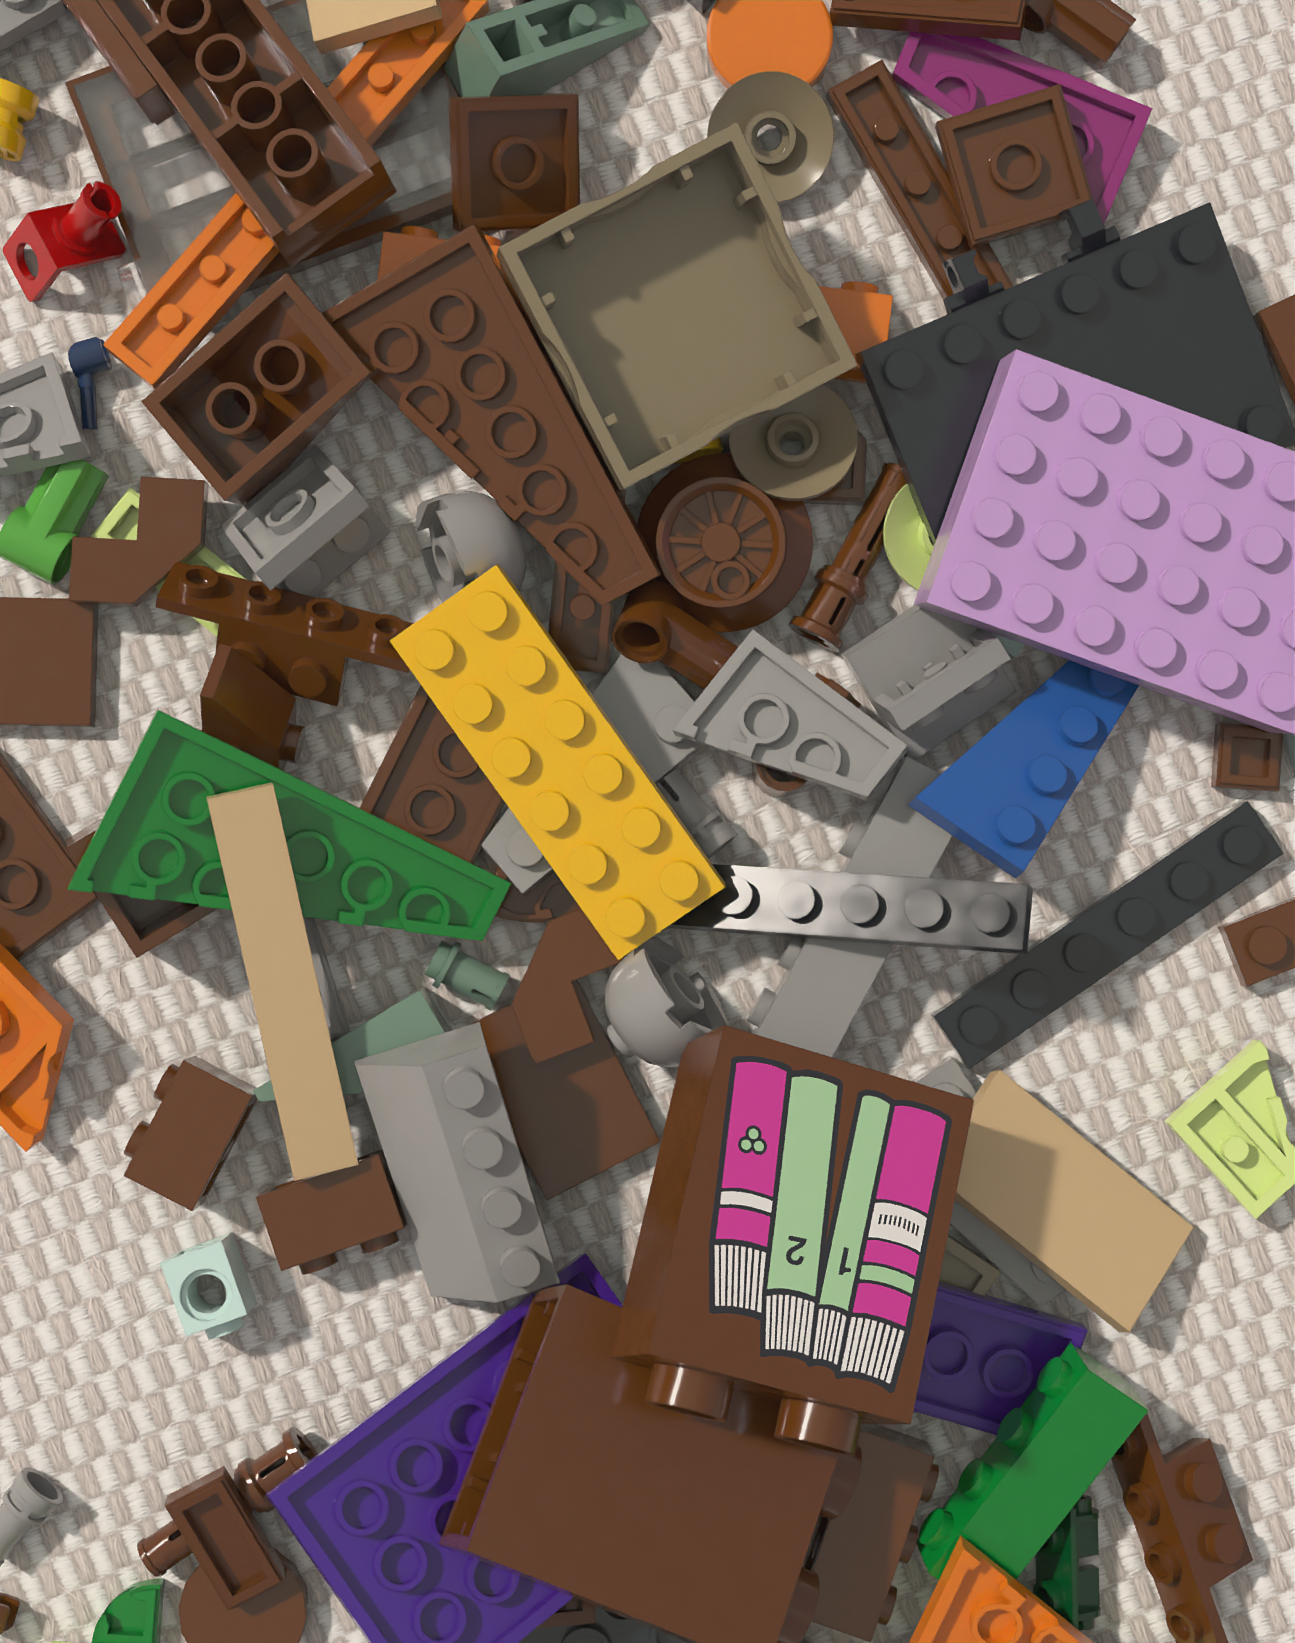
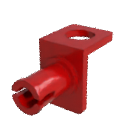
(66, 238)

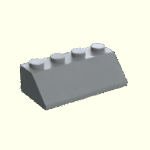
(458, 1167)

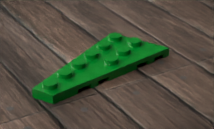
(343, 859)

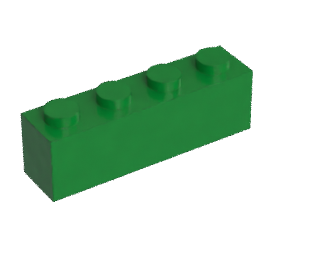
(1035, 1465)

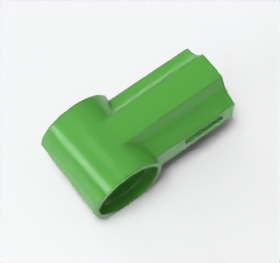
(42, 531)

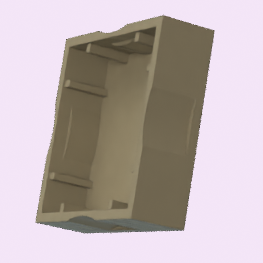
(676, 307)

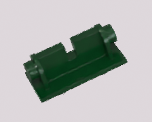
(1059, 1578)

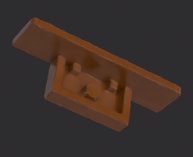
(284, 633)
(1183, 1526)

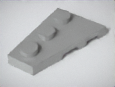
(790, 721)

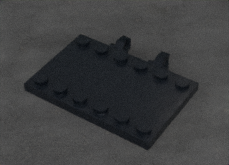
(1135, 312)

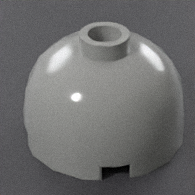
(470, 538)
(657, 1006)

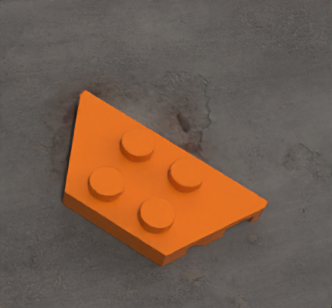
(31, 1051)

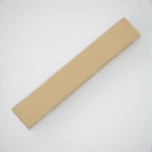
(282, 980)

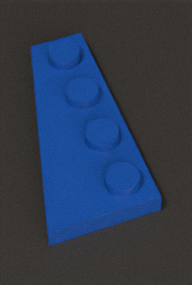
(1026, 768)

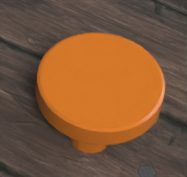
(769, 36)

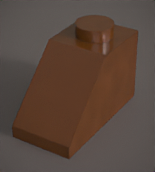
(250, 710)

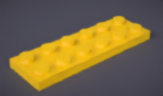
(558, 761)

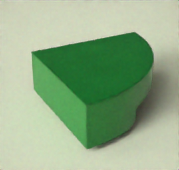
(133, 1615)

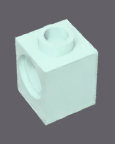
(217, 1258)

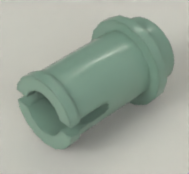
(466, 974)

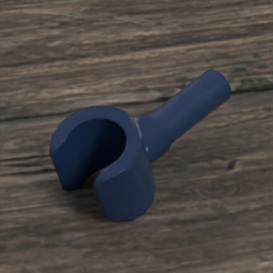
(87, 359)

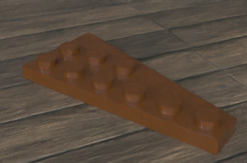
(480, 386)

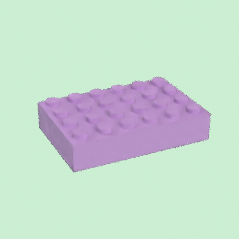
(1125, 541)

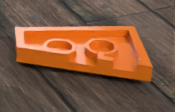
(987, 1605)

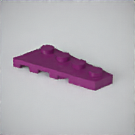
(972, 73)

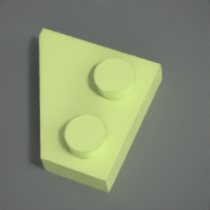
(1240, 1131)

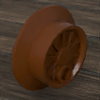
(726, 543)

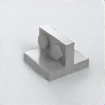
(305, 527)
(929, 676)

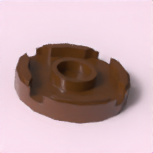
(268, 1618)

